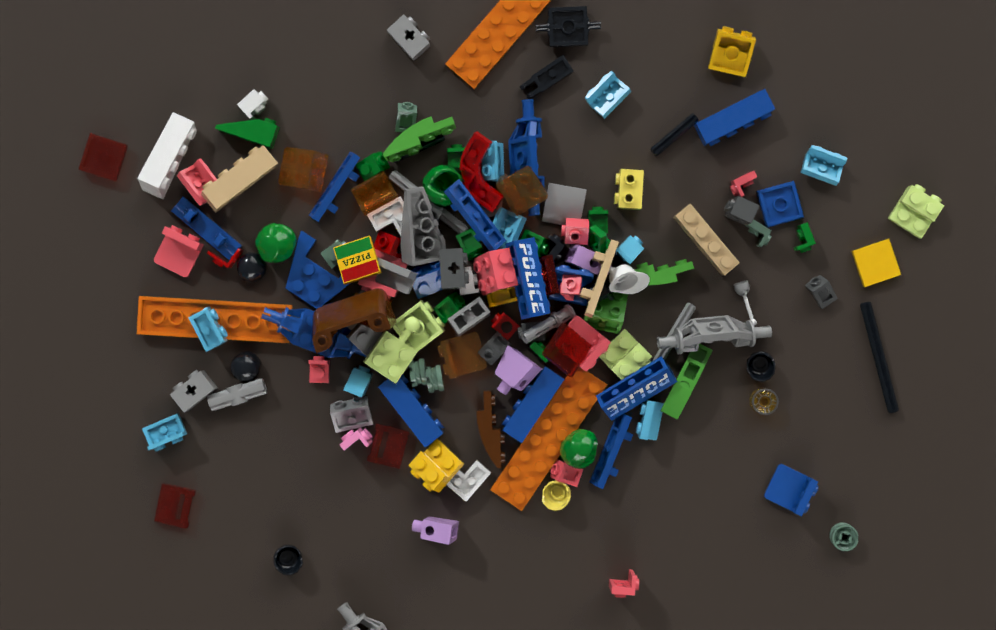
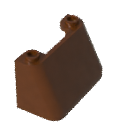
(368, 306)

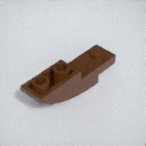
(490, 436)

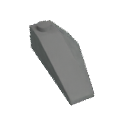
(420, 229)

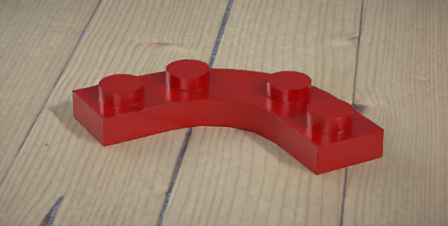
(471, 172)

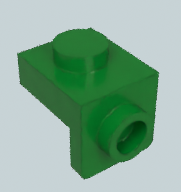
(372, 165)

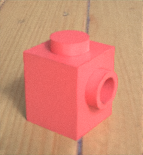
(575, 231)

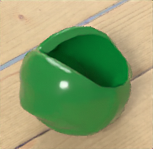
(437, 181)
(275, 242)
(579, 448)

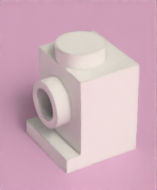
(253, 103)
(470, 287)

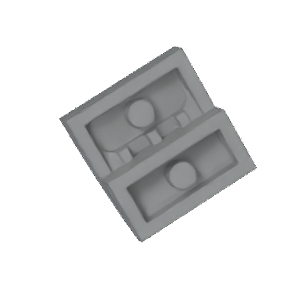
(563, 203)

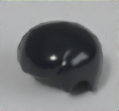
(251, 267)
(245, 366)
(761, 366)
(288, 560)

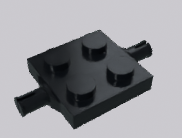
(568, 26)

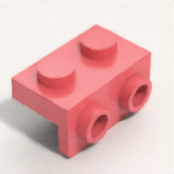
(195, 178)
(621, 588)

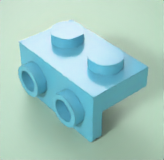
(607, 94)
(493, 162)
(823, 165)
(508, 225)
(208, 328)
(650, 420)
(164, 431)

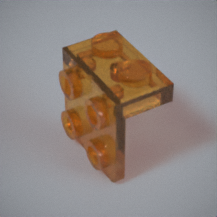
(303, 169)
(521, 190)
(462, 355)

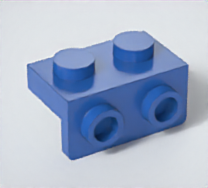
(427, 280)

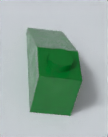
(255, 131)

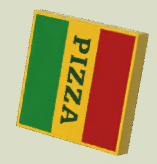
(357, 260)

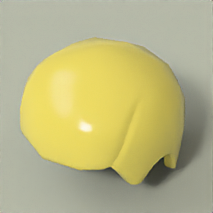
(556, 495)

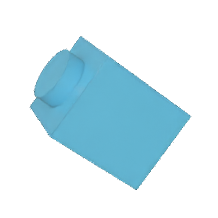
(629, 249)
(358, 381)

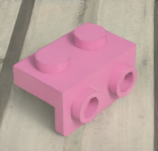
(349, 438)

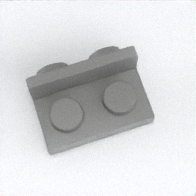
(351, 414)

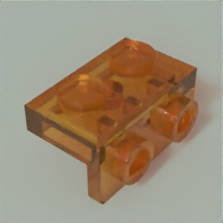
(374, 193)

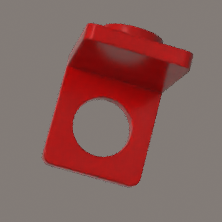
(388, 244)
(220, 262)
(497, 322)

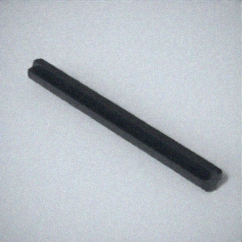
(879, 357)

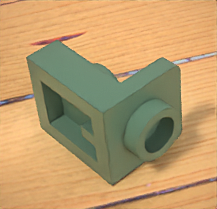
(405, 116)
(758, 229)
(329, 254)

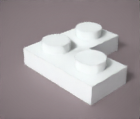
(388, 214)
(468, 483)

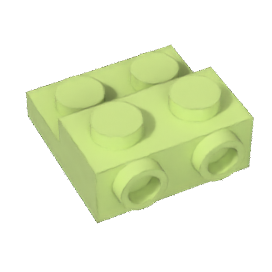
(916, 210)
(429, 325)
(625, 355)

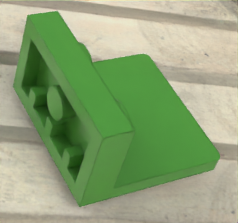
(609, 314)

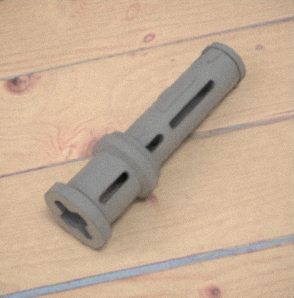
(553, 321)

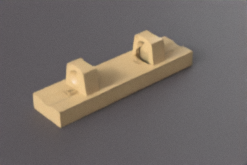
(594, 294)

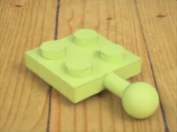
(390, 354)

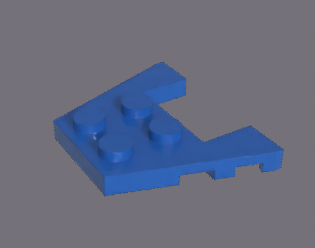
(309, 279)

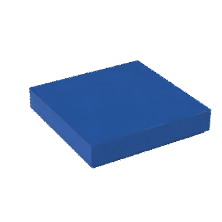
(780, 204)

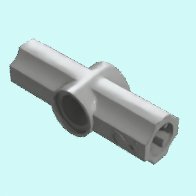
(237, 394)

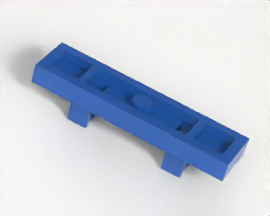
(332, 189)
(474, 215)
(206, 228)
(610, 450)

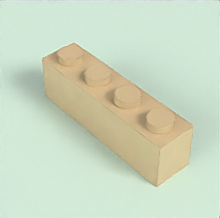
(239, 178)
(706, 240)

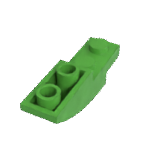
(410, 140)
(664, 274)
(686, 382)

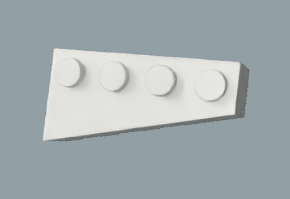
(167, 155)

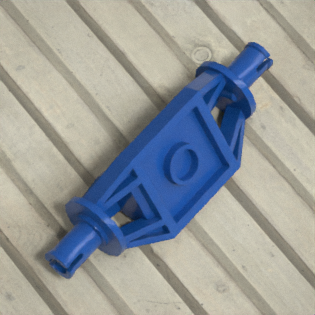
(524, 148)
(303, 332)

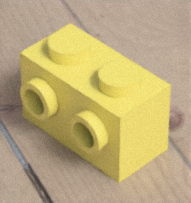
(629, 189)

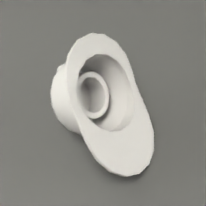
(626, 280)

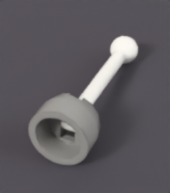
(742, 289)

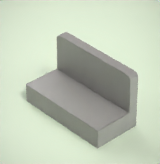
(395, 276)

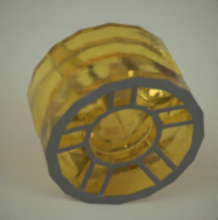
(771, 398)

